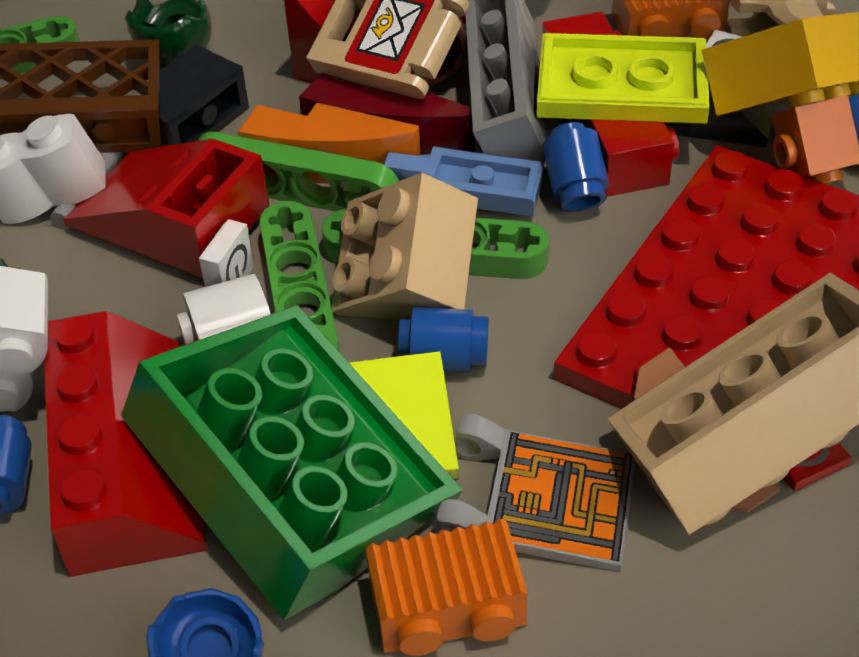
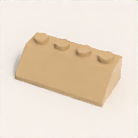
(750, 406)

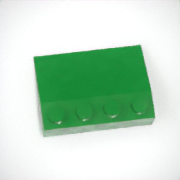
(285, 454)

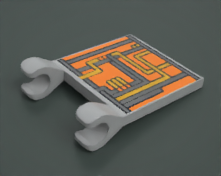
(554, 493)

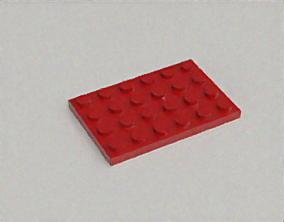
(712, 266)

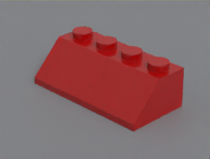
(105, 487)

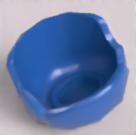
(205, 626)

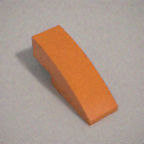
(333, 132)

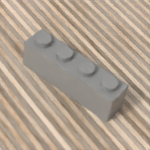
(504, 79)

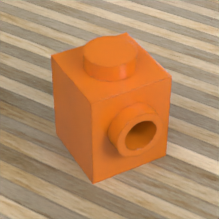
(816, 139)

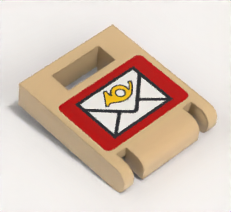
(388, 42)

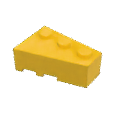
(791, 62)

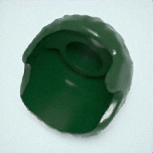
(173, 22)

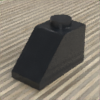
(200, 95)

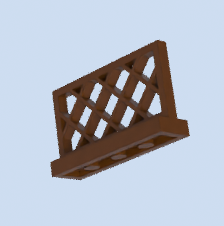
(106, 115)

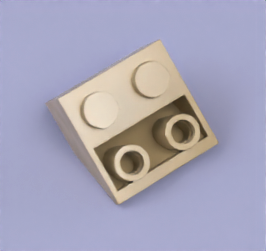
(405, 250)

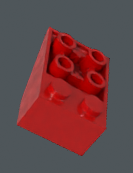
(175, 200)

